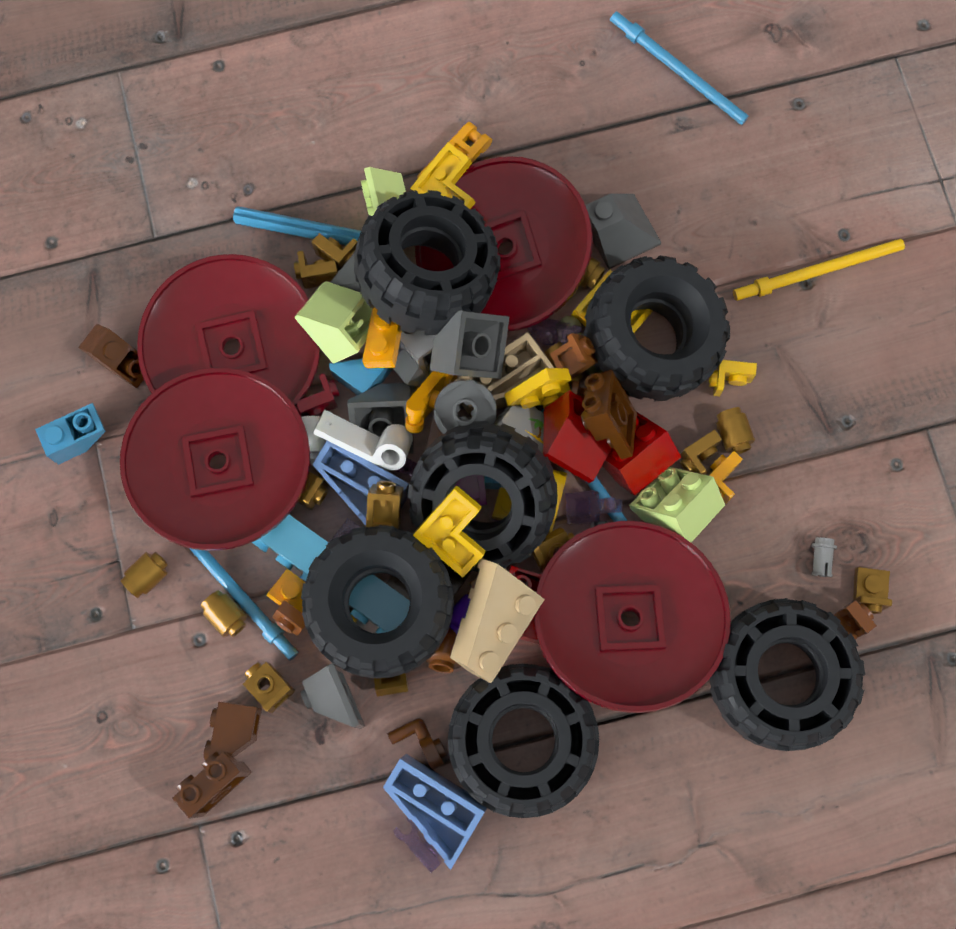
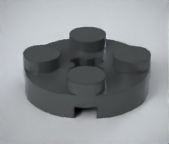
(464, 391)

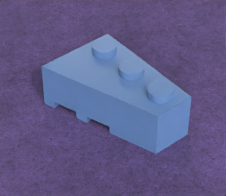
(353, 477)
(435, 805)

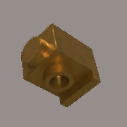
(554, 539)
(277, 692)

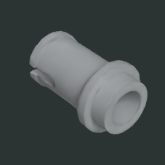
(823, 557)

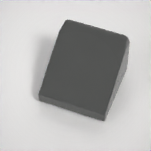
(408, 369)

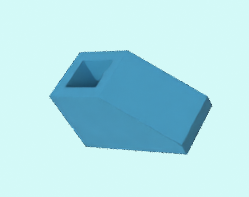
(71, 434)

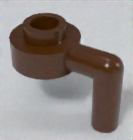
(431, 748)

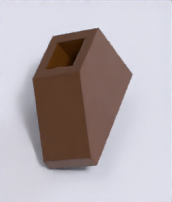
(113, 354)
(233, 728)

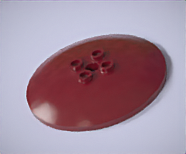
(548, 231)
(226, 301)
(189, 423)
(639, 571)

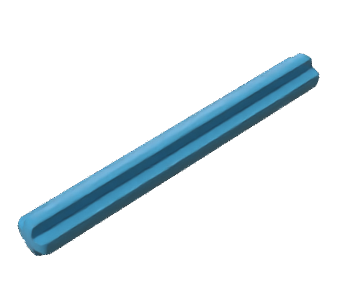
(293, 225)

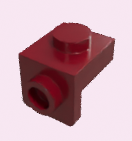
(317, 403)

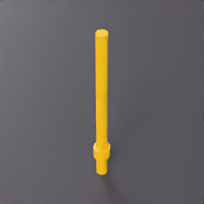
(764, 285)

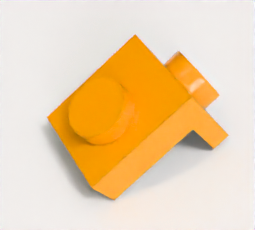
(721, 470)

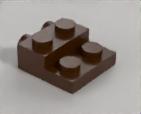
(609, 412)
(211, 785)

